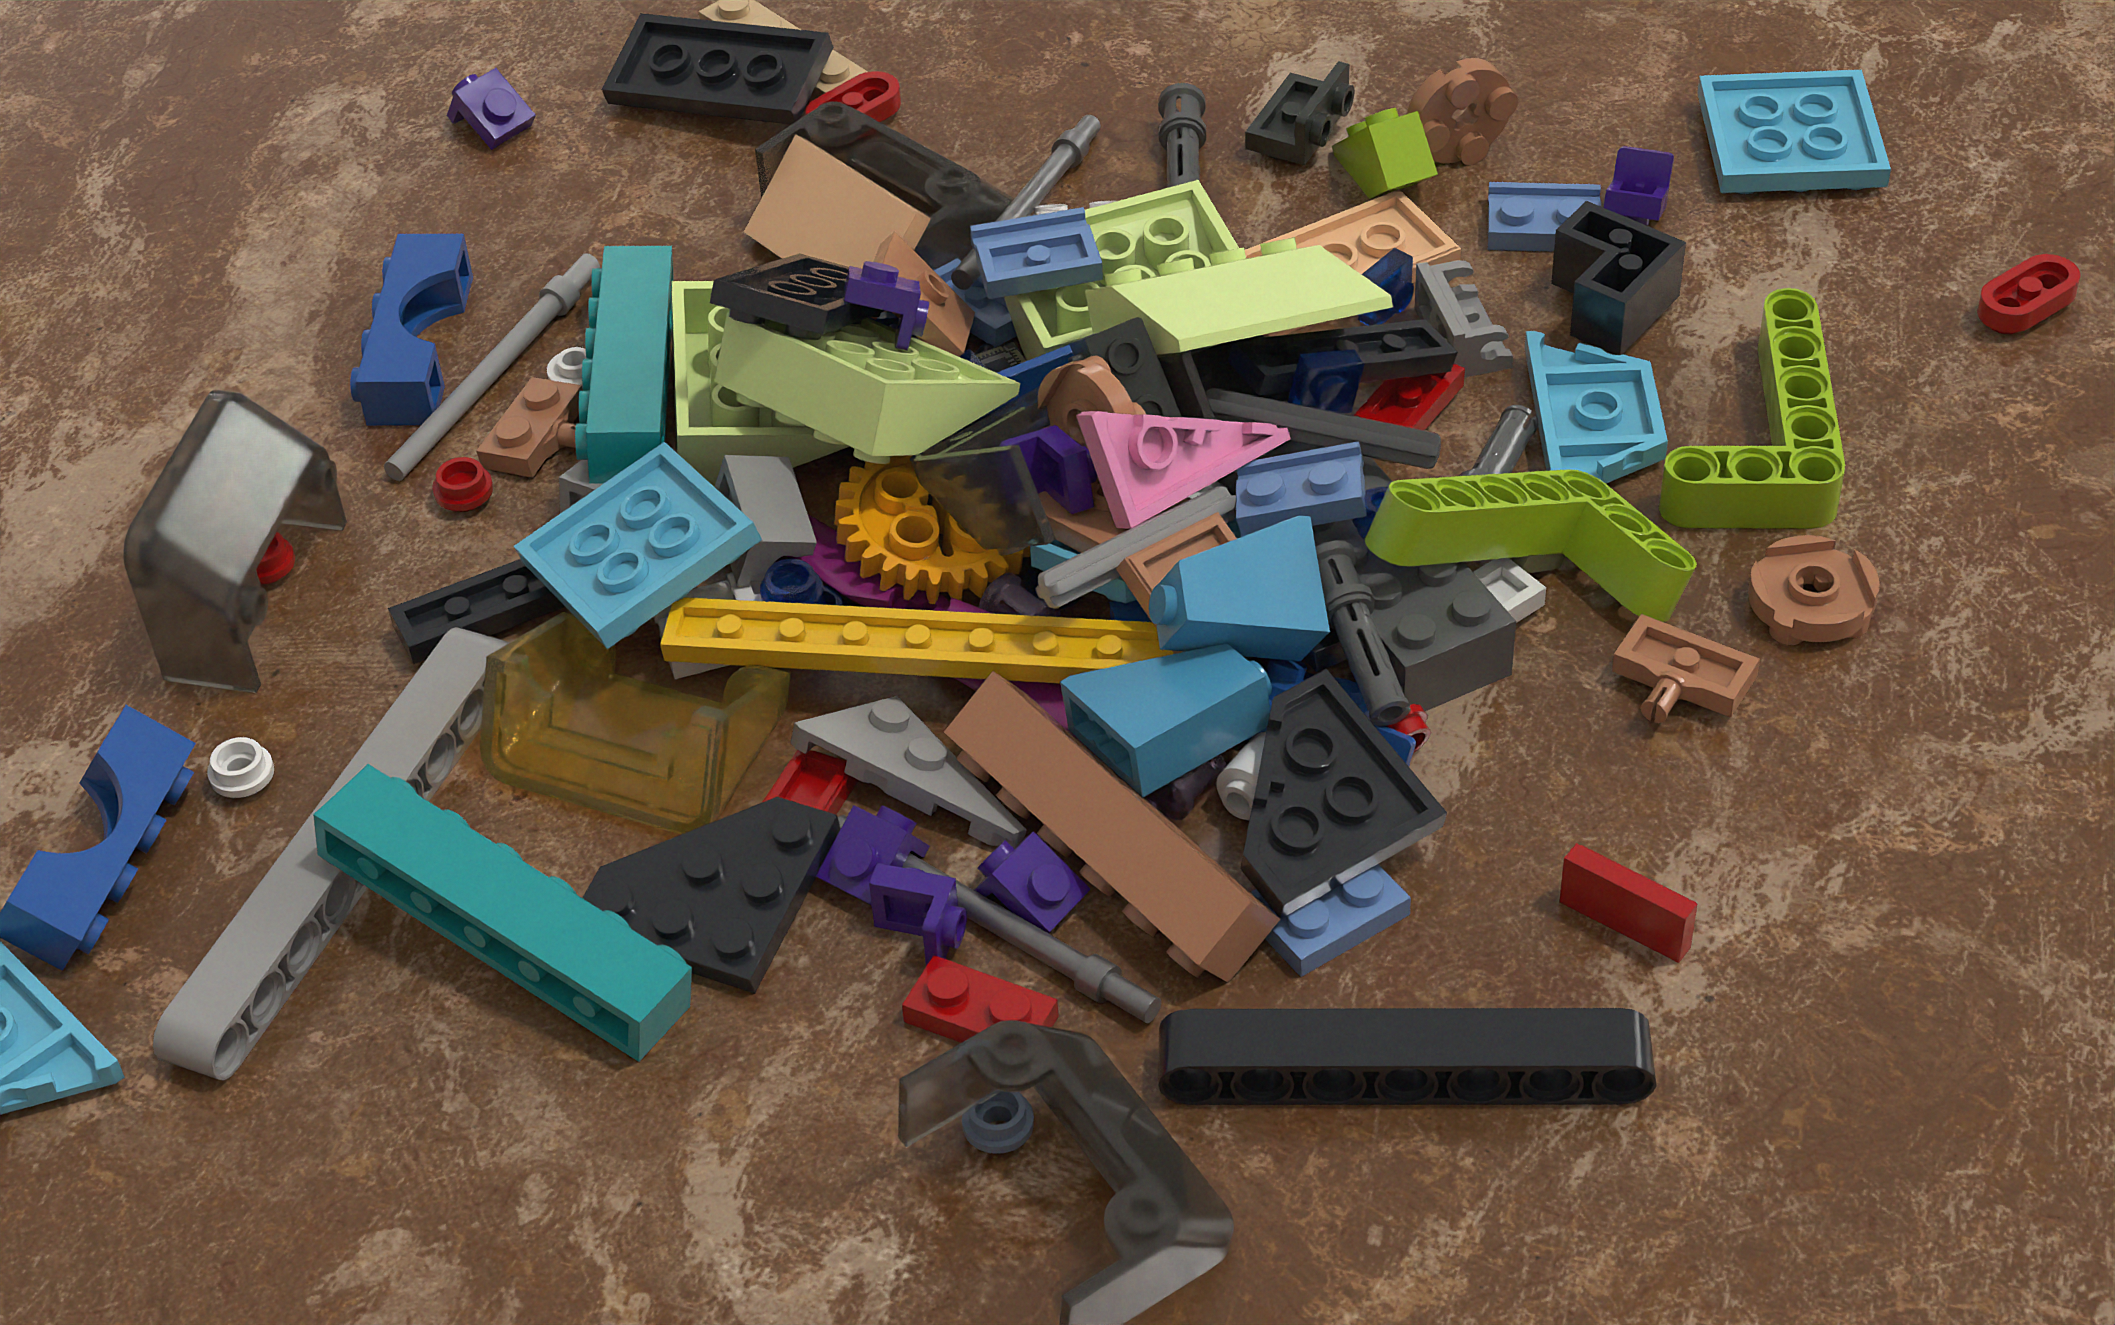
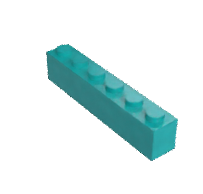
(626, 359)
(504, 911)

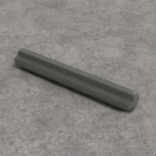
(1329, 428)

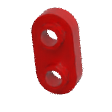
(870, 93)
(2028, 293)

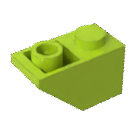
(1386, 153)

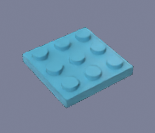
(1793, 131)
(637, 544)

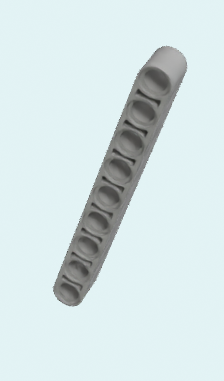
(303, 896)

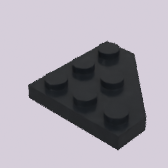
(1328, 798)
(723, 888)

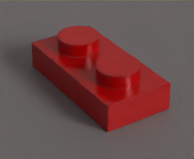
(1413, 400)
(965, 1001)

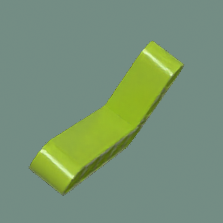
(1802, 472)
(1534, 515)

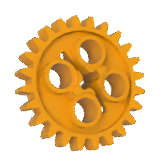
(895, 533)

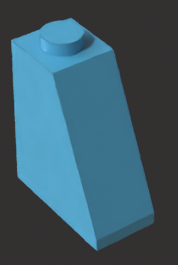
(1248, 593)
(1167, 712)

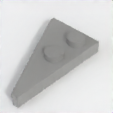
(907, 761)

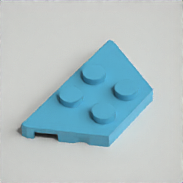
(1595, 409)
(43, 1044)

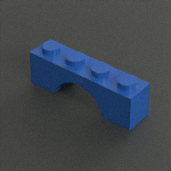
(421, 285)
(61, 893)

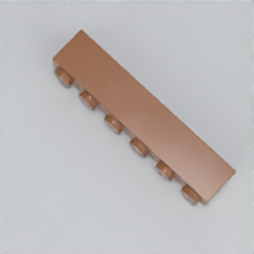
(1111, 828)

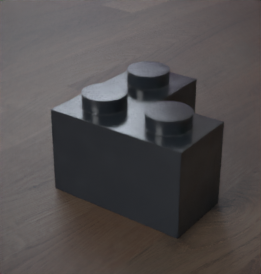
(1618, 275)

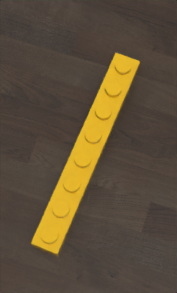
(901, 640)

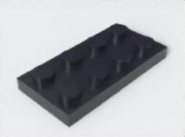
(718, 68)
(792, 291)

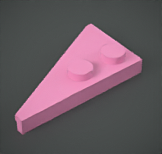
(1160, 460)

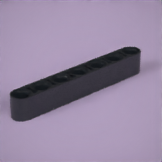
(1406, 1056)

